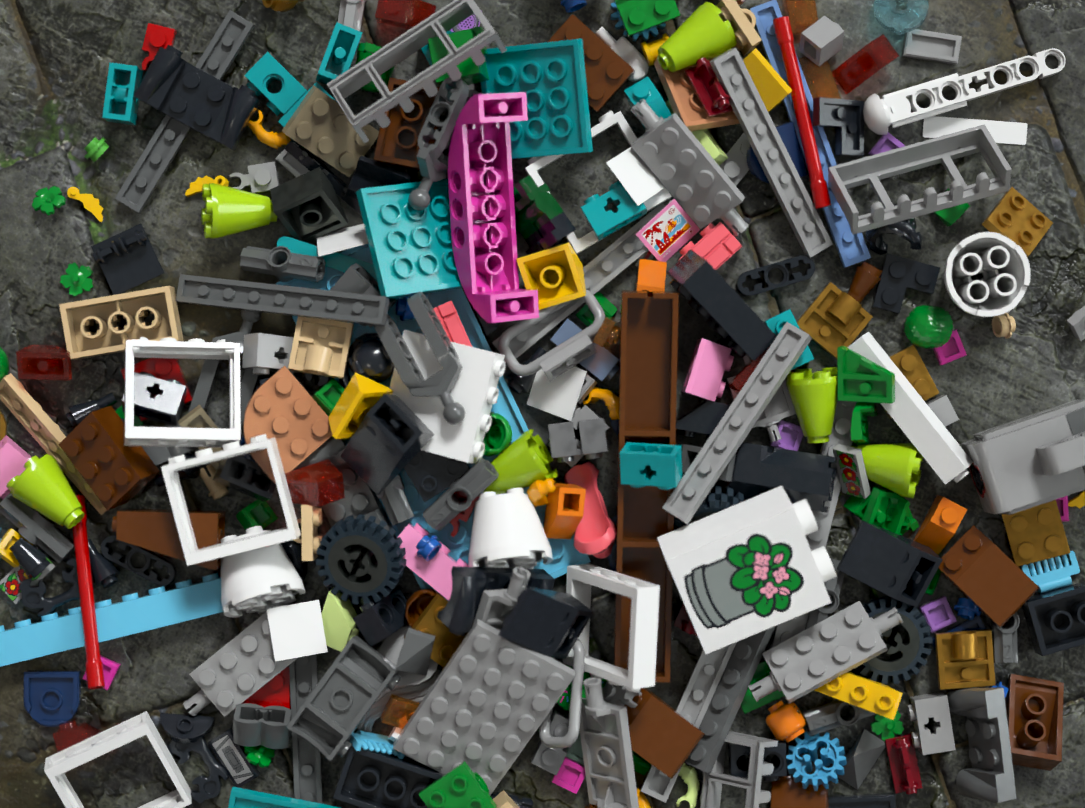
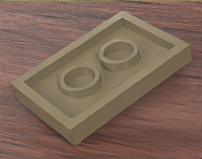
(326, 132)

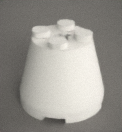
(1003, 271)
(507, 532)
(257, 578)

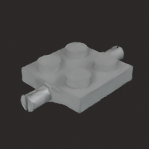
(777, 409)

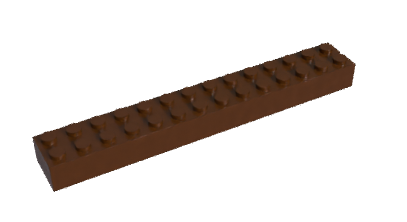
(646, 416)

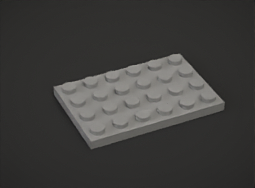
(484, 706)

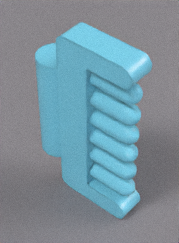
(1055, 578)
(373, 742)

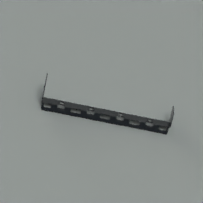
(311, 165)

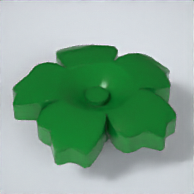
(48, 199)
(77, 279)
(887, 726)
(259, 755)

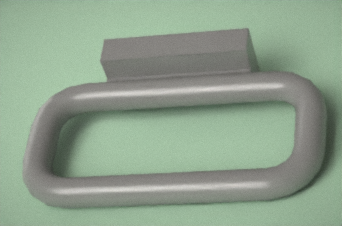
(562, 356)
(575, 705)

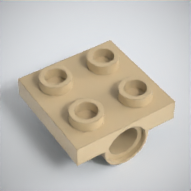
(743, 25)
(321, 347)
(310, 520)

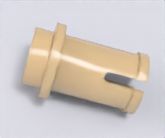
(216, 489)

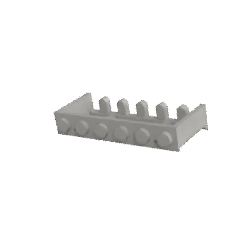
(401, 48)
(914, 157)
(713, 782)

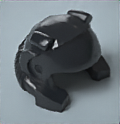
(904, 228)
(369, 358)

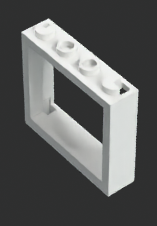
(606, 122)
(182, 350)
(191, 552)
(642, 624)
(107, 741)

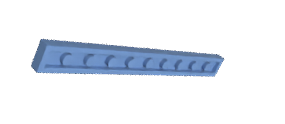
(850, 247)

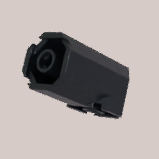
(799, 473)

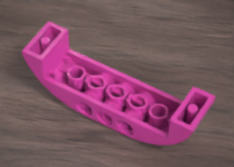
(485, 208)

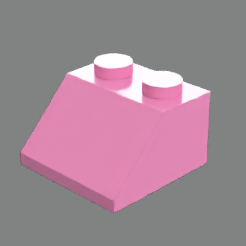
(707, 370)

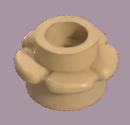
(1003, 325)

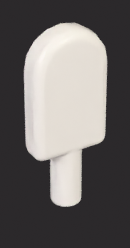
(627, 53)

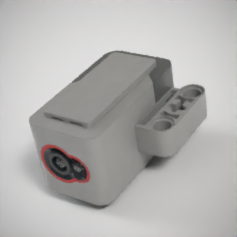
(1029, 459)

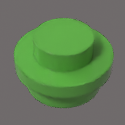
(96, 148)

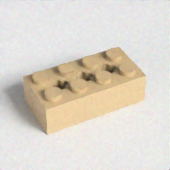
(107, 311)

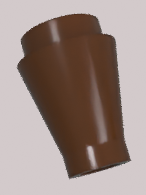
(864, 281)

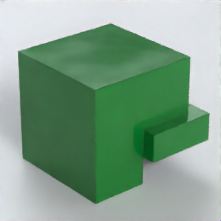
(469, 70)

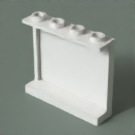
(473, 389)

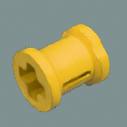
(650, 49)

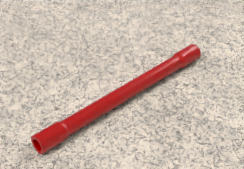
(785, 41)
(93, 664)

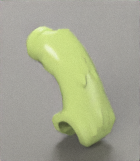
(690, 777)

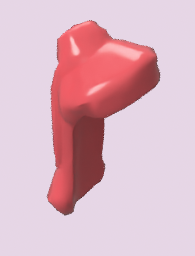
(596, 530)

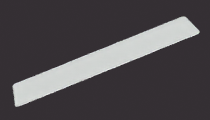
(1000, 131)

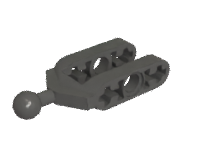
(433, 157)
(212, 367)
(440, 383)

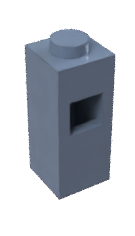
(600, 364)

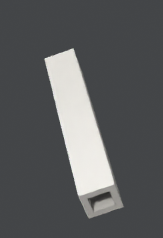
(917, 418)

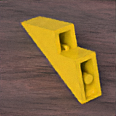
(863, 694)

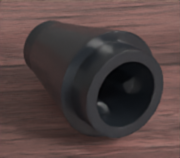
(29, 557)

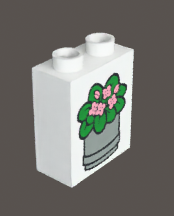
(748, 568)

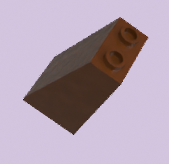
(158, 531)

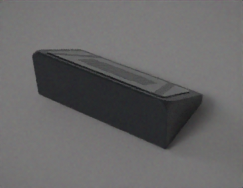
(233, 759)

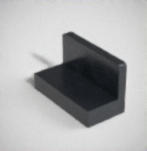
(374, 174)

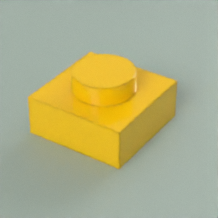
(6, 542)

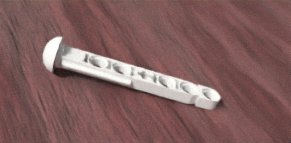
(896, 109)

